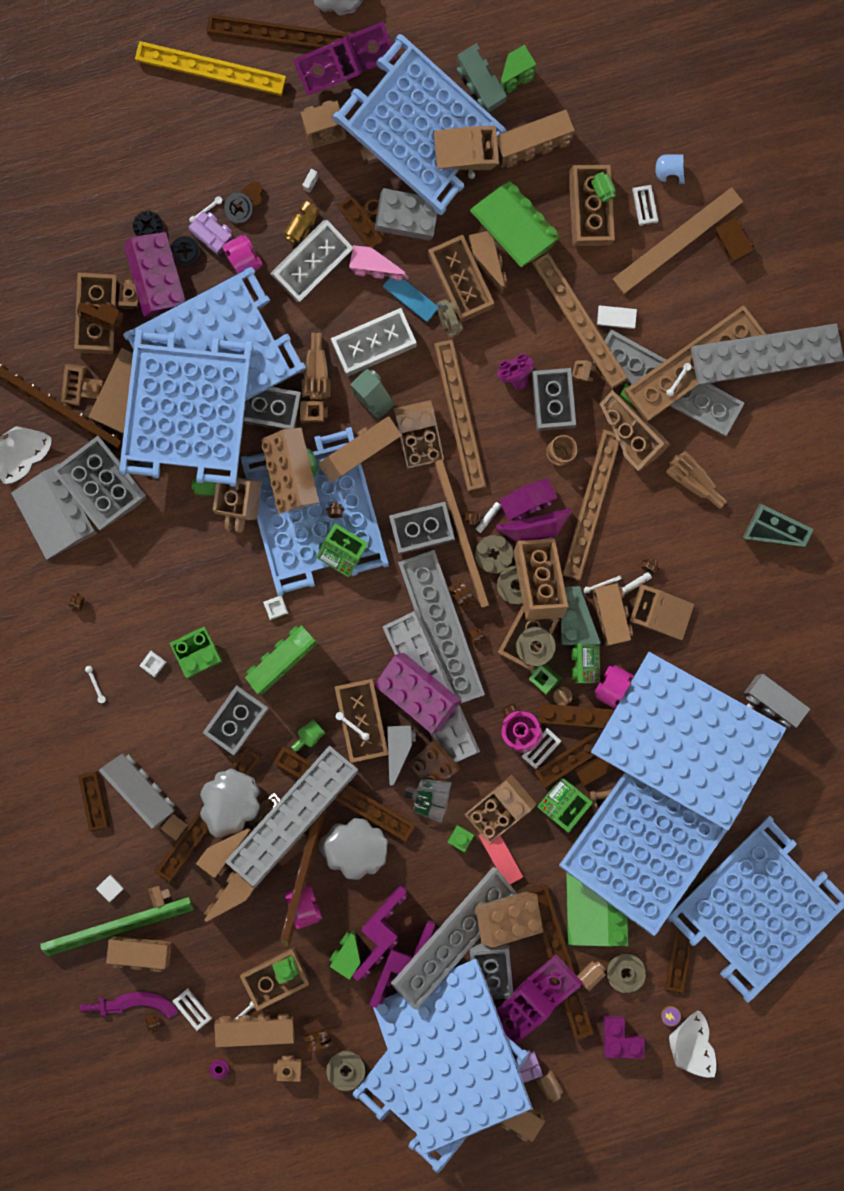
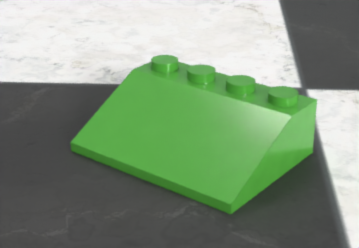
(516, 224)
(280, 660)
(592, 919)

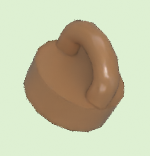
(562, 696)

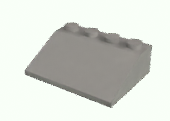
(96, 484)
(52, 514)
(138, 790)

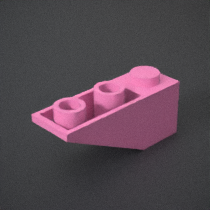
(368, 261)

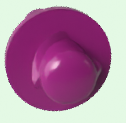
(516, 371)

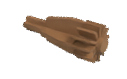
(316, 375)
(694, 478)

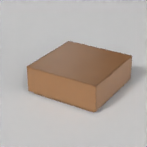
(174, 826)

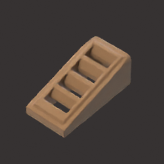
(67, 376)

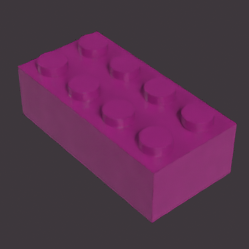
(154, 273)
(417, 692)

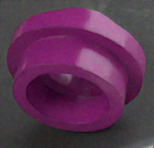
(219, 1062)

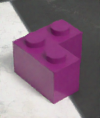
(528, 499)
(618, 1044)

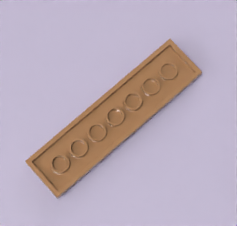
(649, 392)

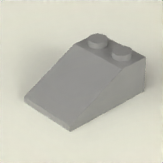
(399, 744)
(495, 967)

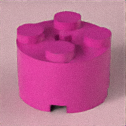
(240, 255)
(614, 686)
(512, 736)
(308, 912)

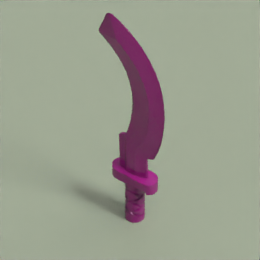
(131, 1000)

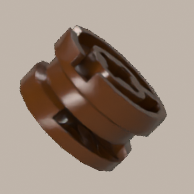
(461, 594)
(318, 1040)

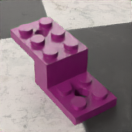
(343, 58)
(380, 933)
(396, 962)
(537, 998)

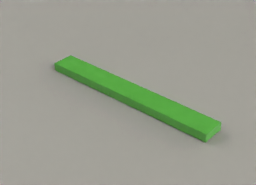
(118, 926)

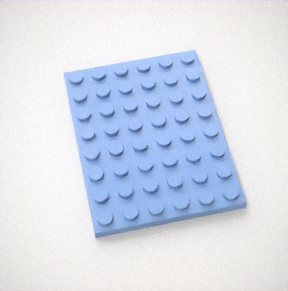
(688, 741)
(641, 852)
(453, 1059)

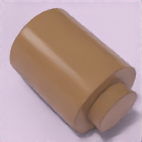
(591, 975)
(549, 1086)

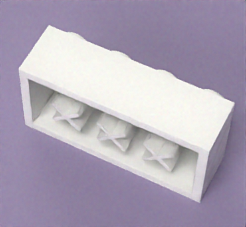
(311, 260)
(374, 342)

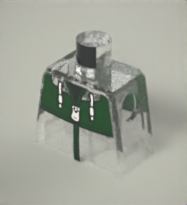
(430, 798)

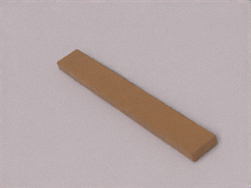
(677, 240)
(580, 321)
(460, 415)
(591, 506)
(461, 534)

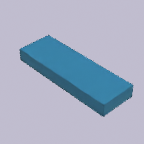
(411, 298)

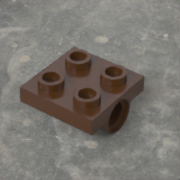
(434, 763)

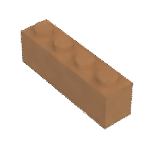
(254, 1031)

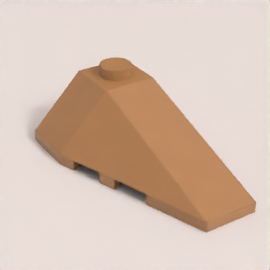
(637, 438)

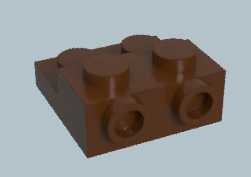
(105, 316)

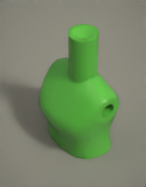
(308, 735)

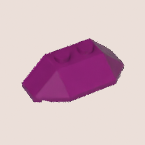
(536, 527)

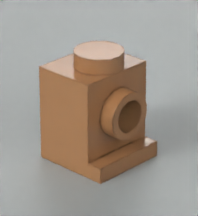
(131, 301)
(307, 407)

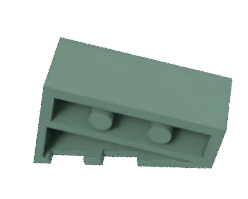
(480, 79)
(371, 393)
(775, 527)

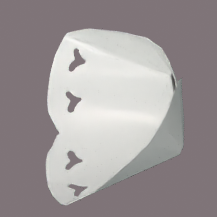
(20, 451)
(690, 1046)

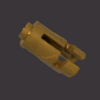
(299, 226)

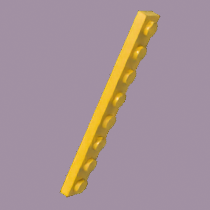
(210, 68)

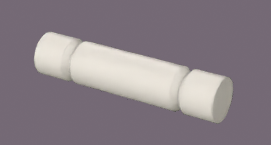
(488, 517)
(636, 583)

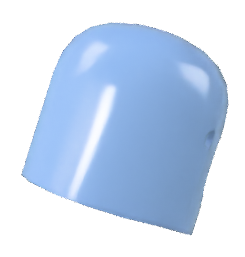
(670, 165)

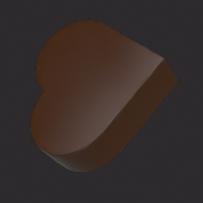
(253, 191)

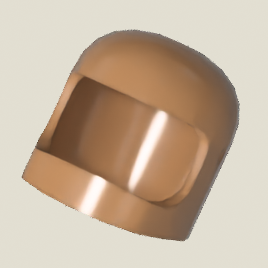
(567, 452)

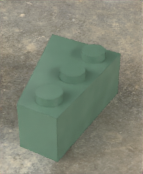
(577, 623)

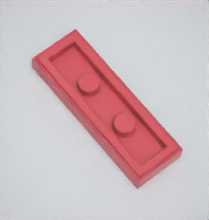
(501, 857)

